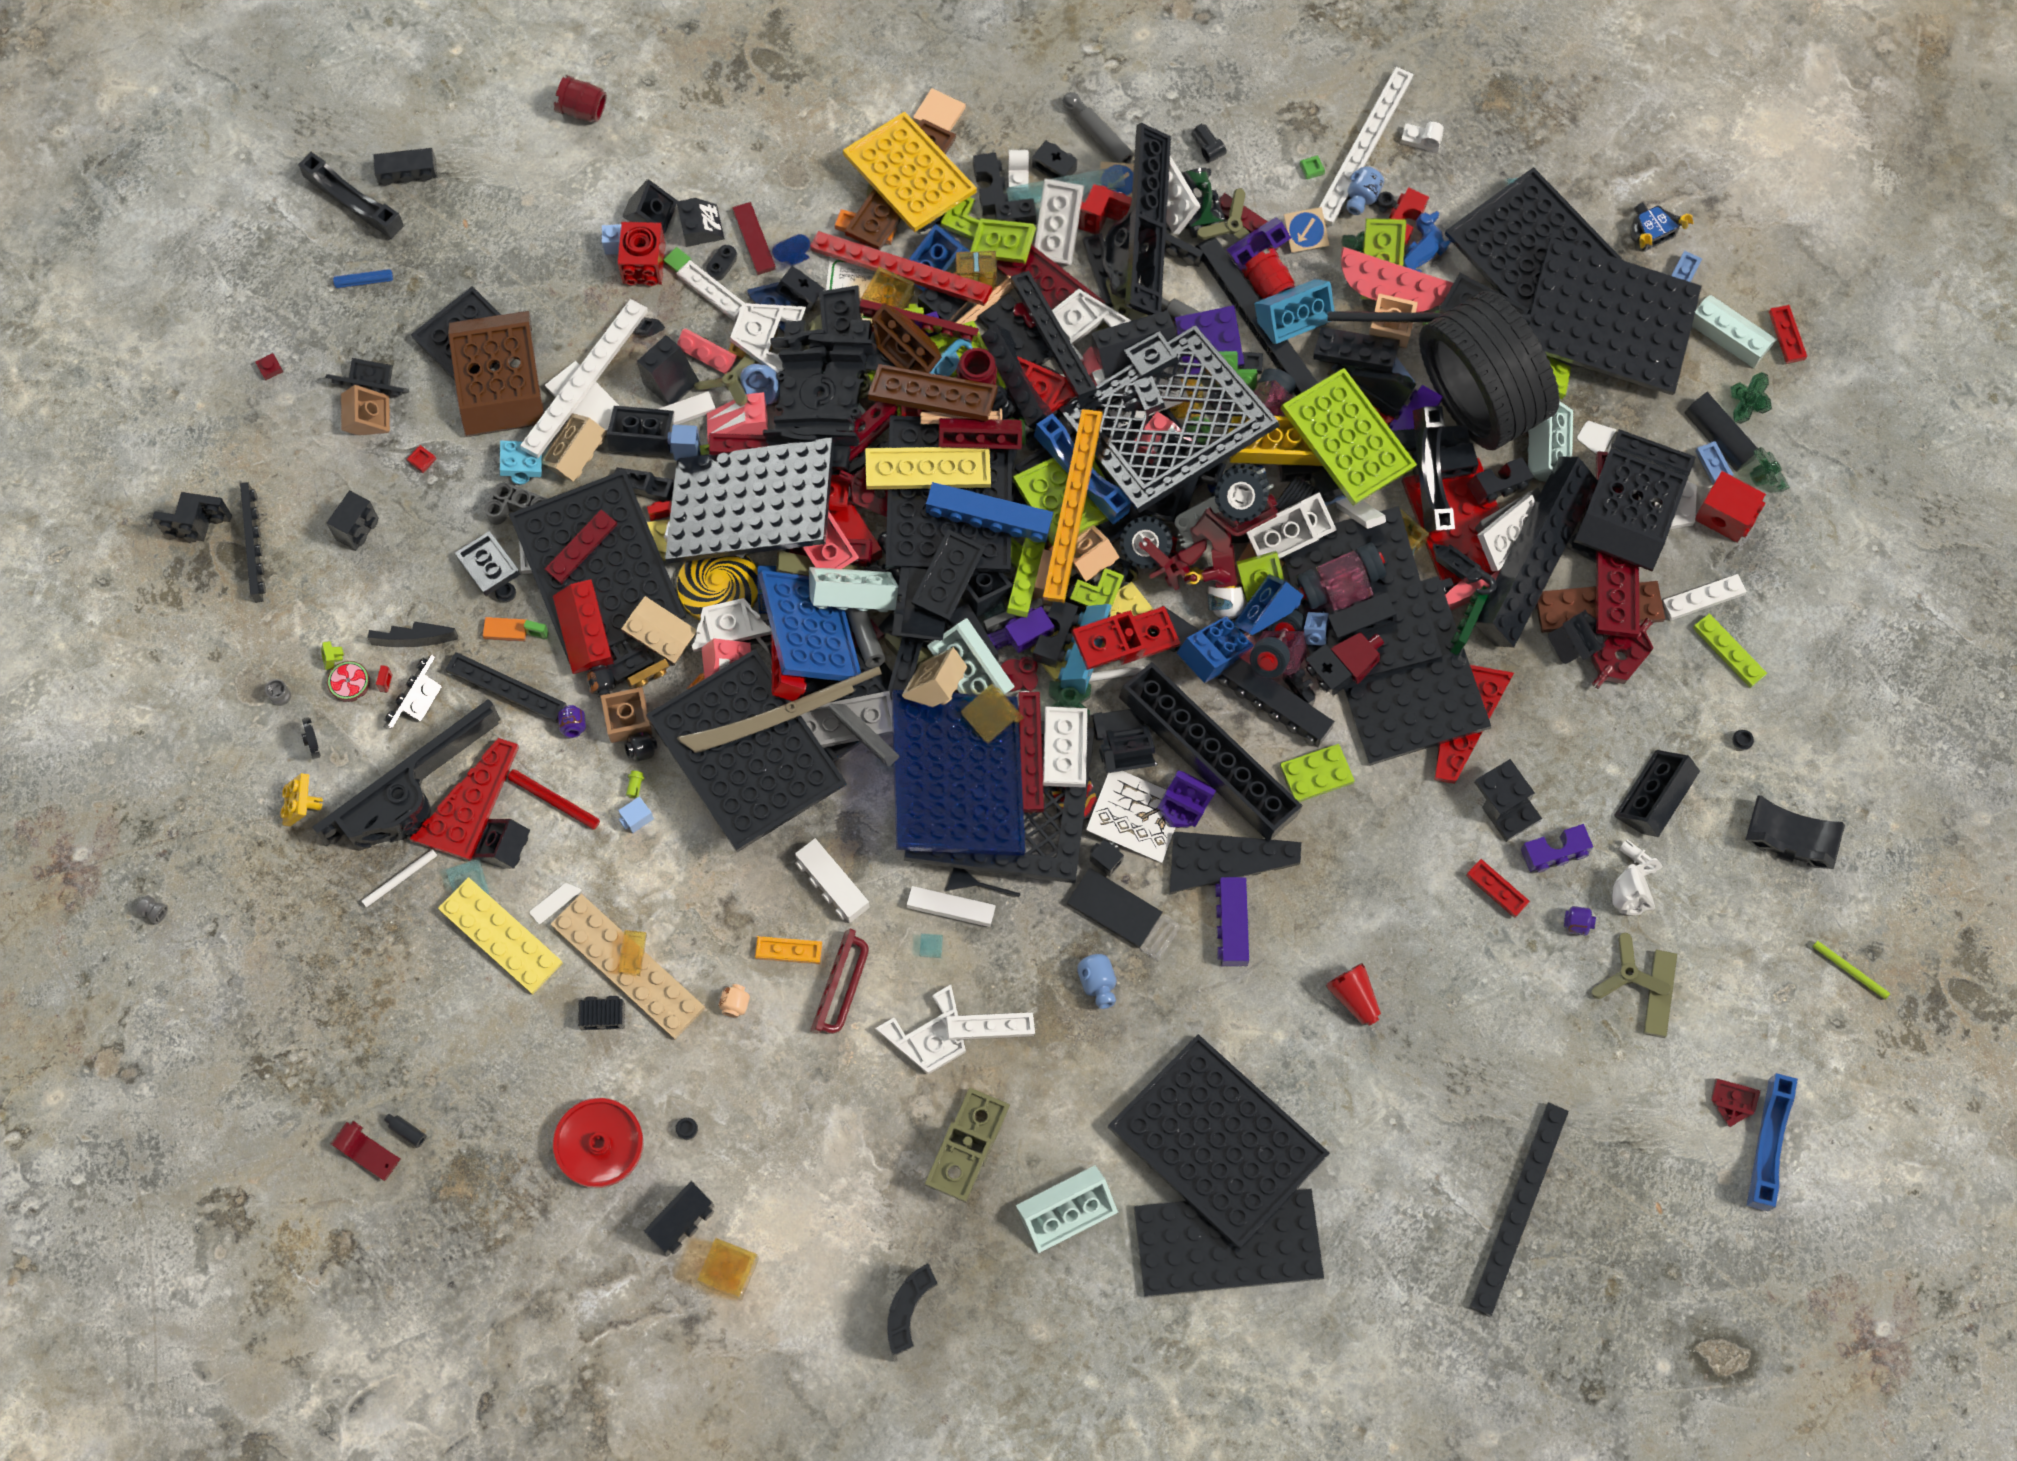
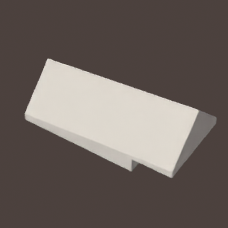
(1293, 528)

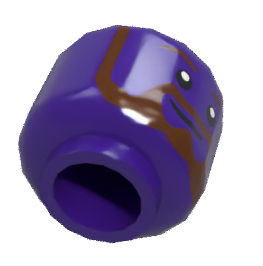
(571, 721)
(1579, 920)

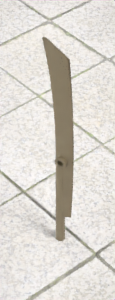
(721, 735)

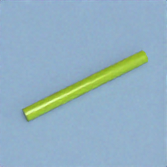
(1851, 970)

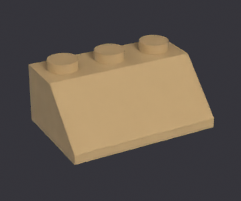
(574, 447)
(659, 630)
(936, 679)

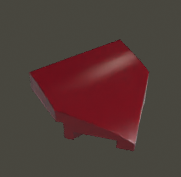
(1734, 1101)

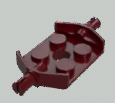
(863, 496)
(1616, 670)

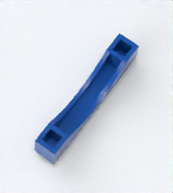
(1103, 494)
(1776, 1111)

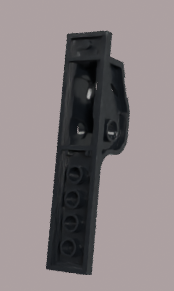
(1149, 210)
(396, 799)

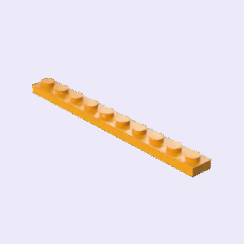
(1073, 506)

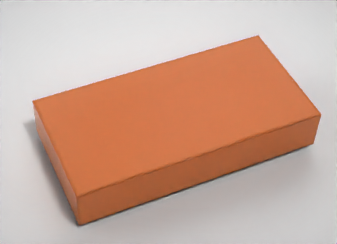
(504, 629)

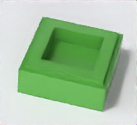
(1312, 167)
(676, 259)
(536, 629)

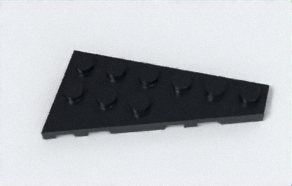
(1207, 857)

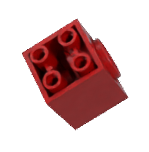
(641, 253)
(1731, 507)

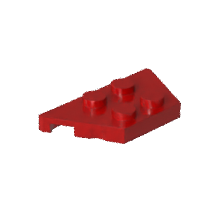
(1049, 385)

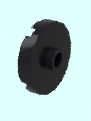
(309, 738)

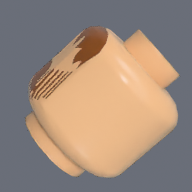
(734, 1001)

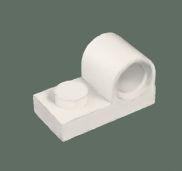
(1423, 138)
(1018, 167)

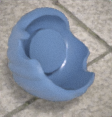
(759, 379)

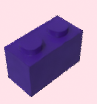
(1026, 631)

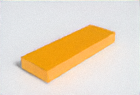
(788, 950)

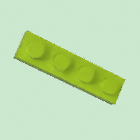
(1729, 650)

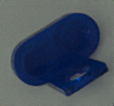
(792, 249)

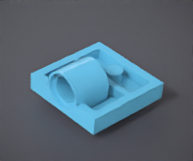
(518, 463)

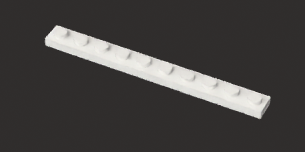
(1365, 143)
(583, 379)

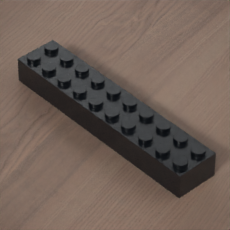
(1536, 551)
(1210, 751)

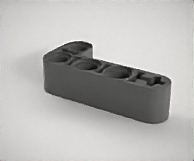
(509, 502)

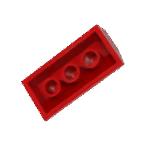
(582, 627)

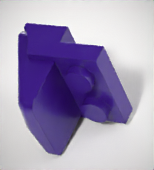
(1185, 800)

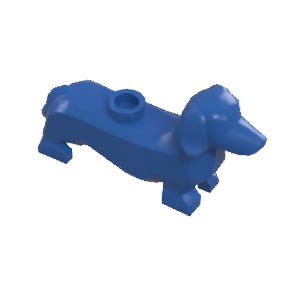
(1430, 244)

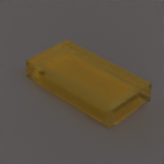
(632, 953)

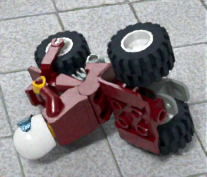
(1238, 506)

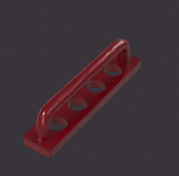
(874, 426)
(819, 1021)

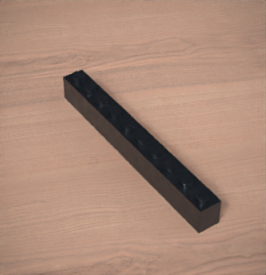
(1264, 693)

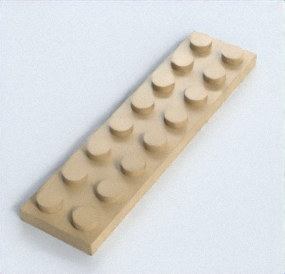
(653, 991)

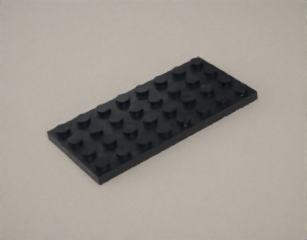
(1189, 1255)

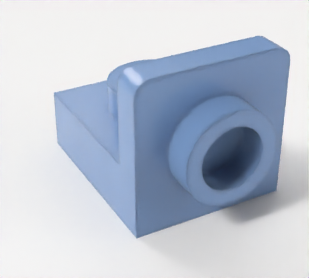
(1316, 628)

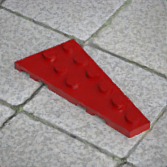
(1455, 753)
(466, 809)

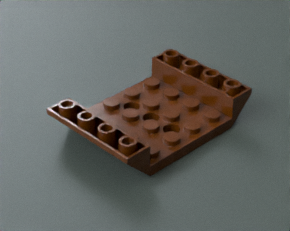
(502, 397)

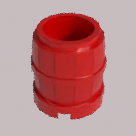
(1268, 274)

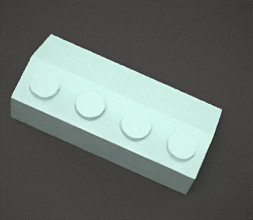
(1732, 331)
(1549, 442)
(852, 589)
(981, 665)
(1067, 1208)

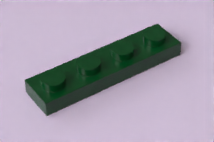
(1466, 624)

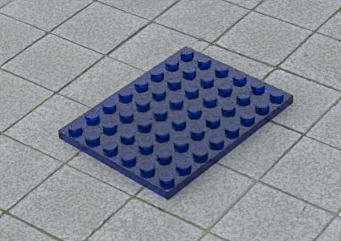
(952, 784)

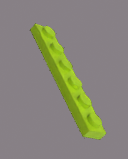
(1025, 578)

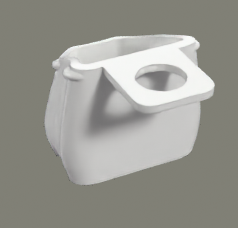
(1631, 890)

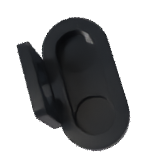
(1125, 568)

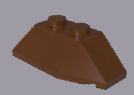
(904, 341)

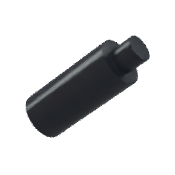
(405, 1130)

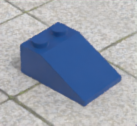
(938, 251)
(1269, 604)

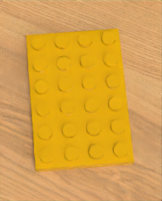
(909, 171)

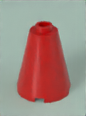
(1356, 994)

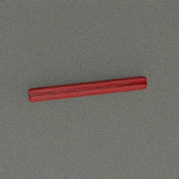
(554, 799)

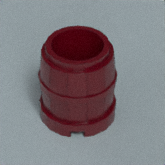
(580, 99)
(977, 366)

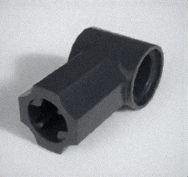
(1210, 146)

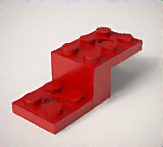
(1100, 205)
(1125, 637)

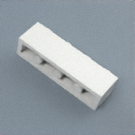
(832, 881)

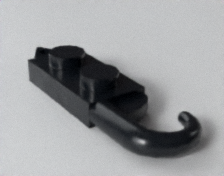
(1463, 567)

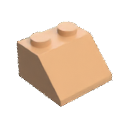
(1093, 553)

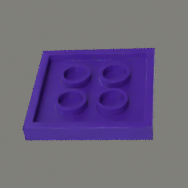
(1218, 327)

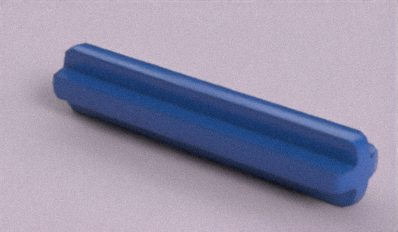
(363, 278)

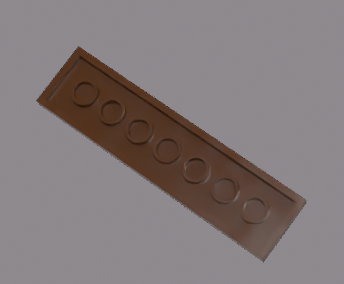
(876, 217)

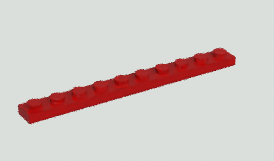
(916, 272)

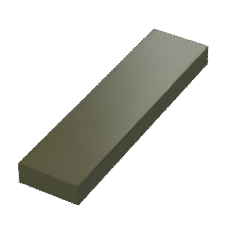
(797, 564)
(1659, 1005)

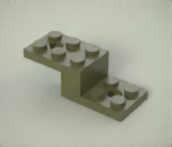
(967, 1145)

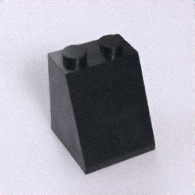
(667, 371)

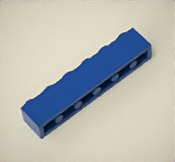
(988, 512)

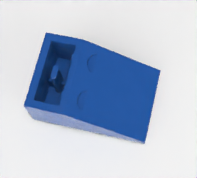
(1214, 648)

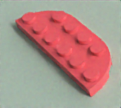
(1377, 276)

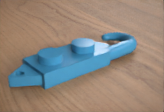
(950, 359)

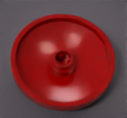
(598, 1143)

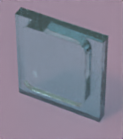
(473, 870)

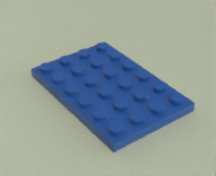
(806, 637)

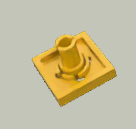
(297, 800)

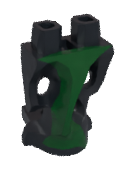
(1205, 215)

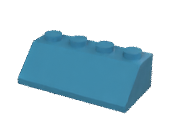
(1295, 310)
(1075, 672)

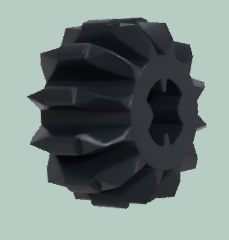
(1005, 402)

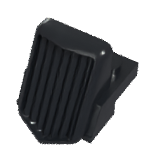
(1577, 638)

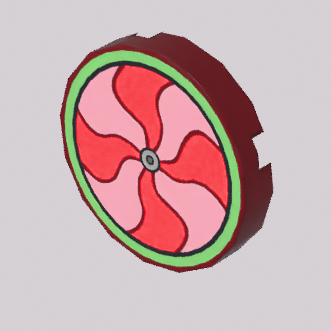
(348, 681)

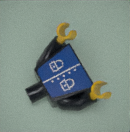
(1656, 226)

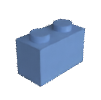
(684, 441)

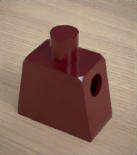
(1359, 654)

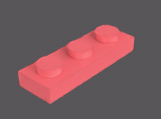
(706, 351)

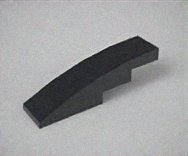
(649, 486)
(420, 635)

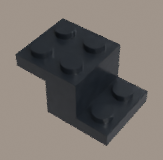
(192, 517)
(1508, 800)

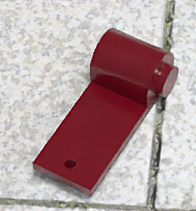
(365, 1150)

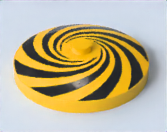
(716, 582)

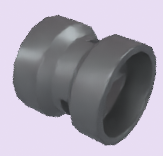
(278, 687)
(150, 908)

